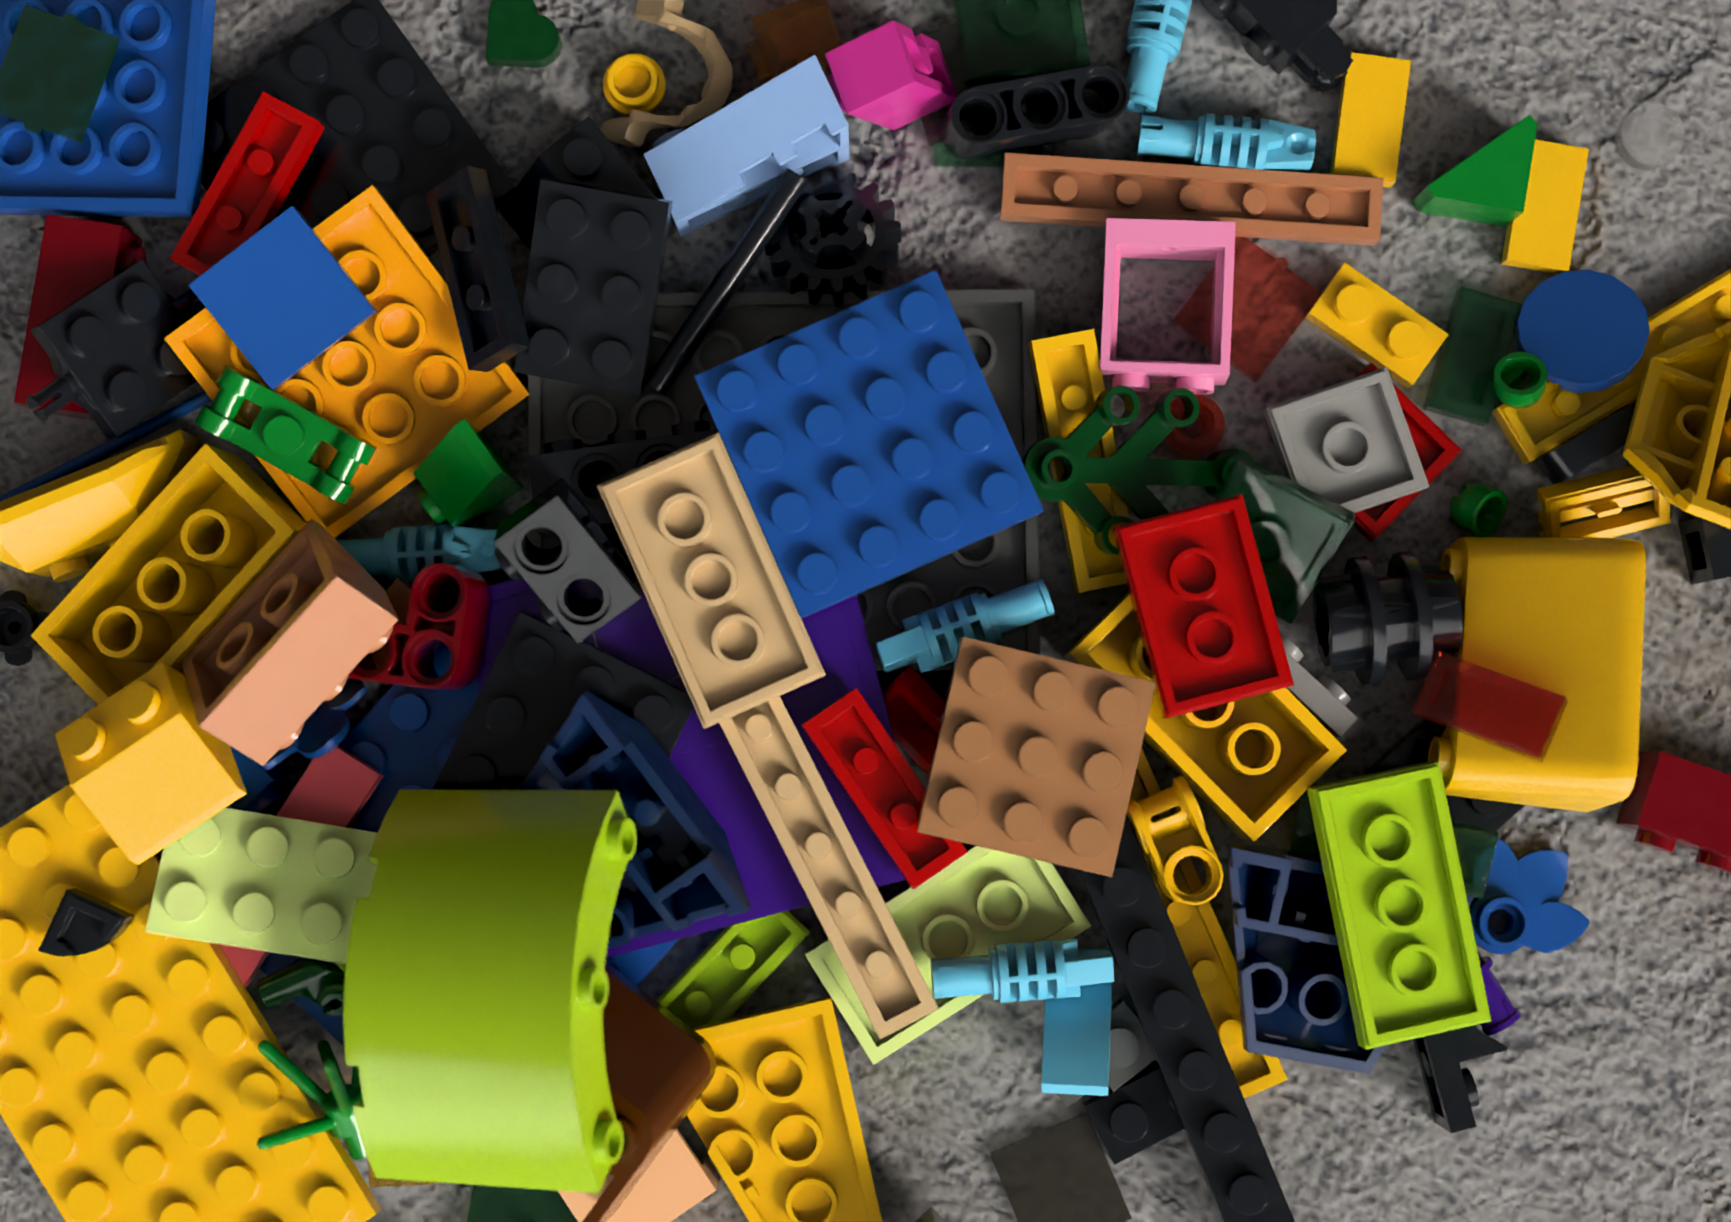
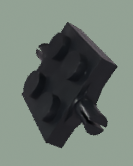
(114, 351)

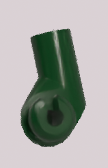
(308, 978)

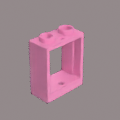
(1169, 241)

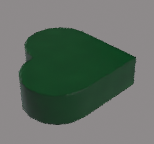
(520, 35)

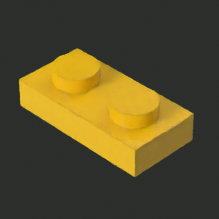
(1376, 325)

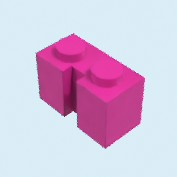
(890, 76)

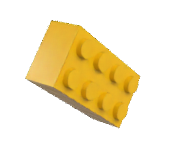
(169, 575)
(1237, 756)

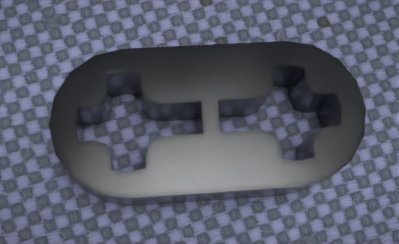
(1588, 445)

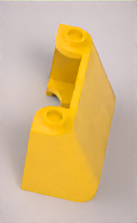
(1566, 622)

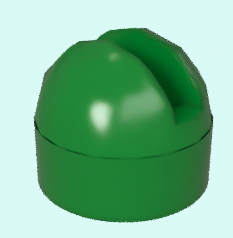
(1511, 372)
(1478, 508)

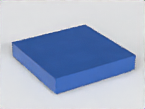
(283, 298)

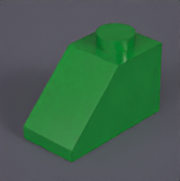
(464, 477)

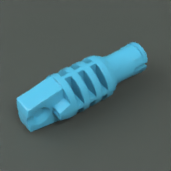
(1153, 42)
(1229, 142)
(411, 548)
(935, 634)
(1023, 971)

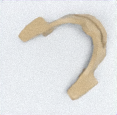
(668, 14)

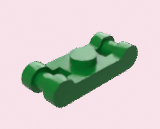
(285, 434)

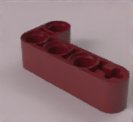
(430, 626)

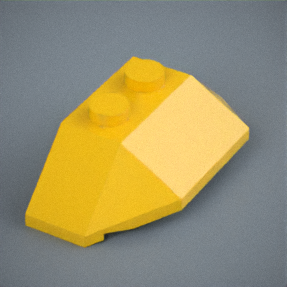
(1684, 426)
(82, 514)

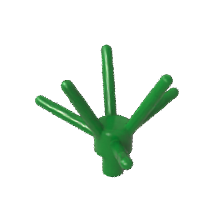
(335, 1105)

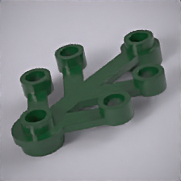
(1126, 468)

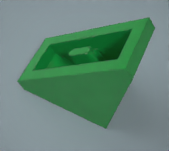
(1487, 184)

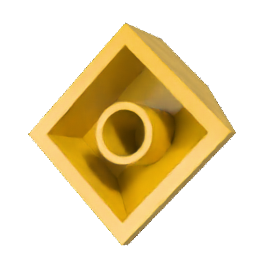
(148, 764)

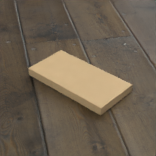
(711, 580)

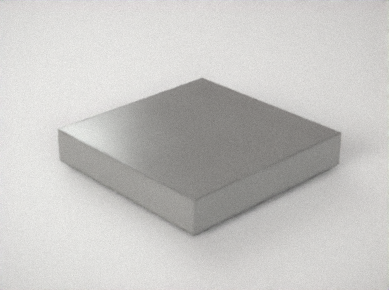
(1348, 442)

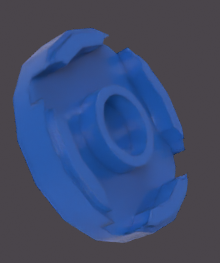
(1583, 329)

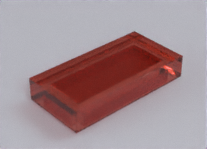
(1490, 706)

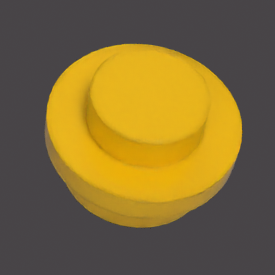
(634, 84)

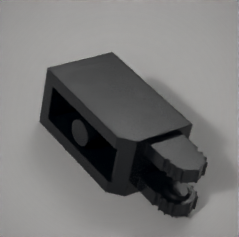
(1289, 35)

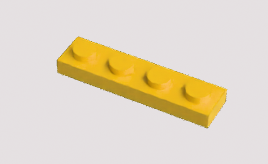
(1067, 389)

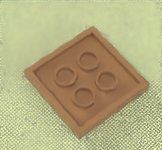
(1035, 756)

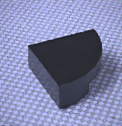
(83, 925)

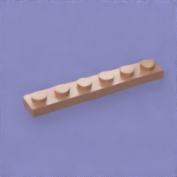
(1259, 201)

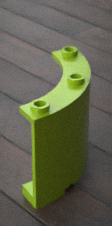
(487, 988)

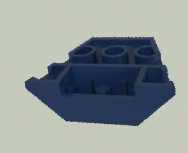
(681, 853)
(1291, 961)

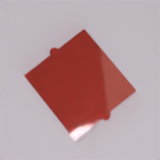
(1265, 308)

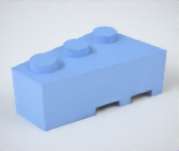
(748, 146)

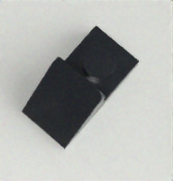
(1448, 1086)

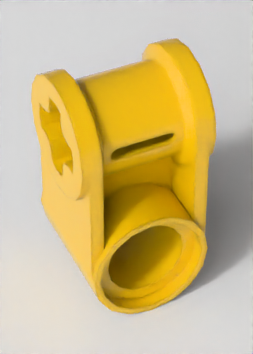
(1174, 838)

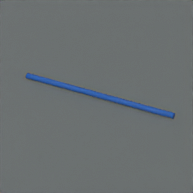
(114, 444)

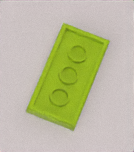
(1399, 904)

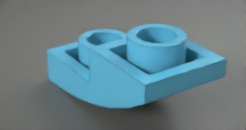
(1078, 1042)

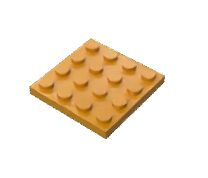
(388, 381)

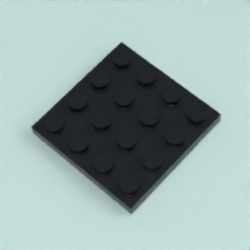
(380, 116)

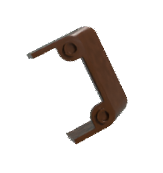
(654, 1079)

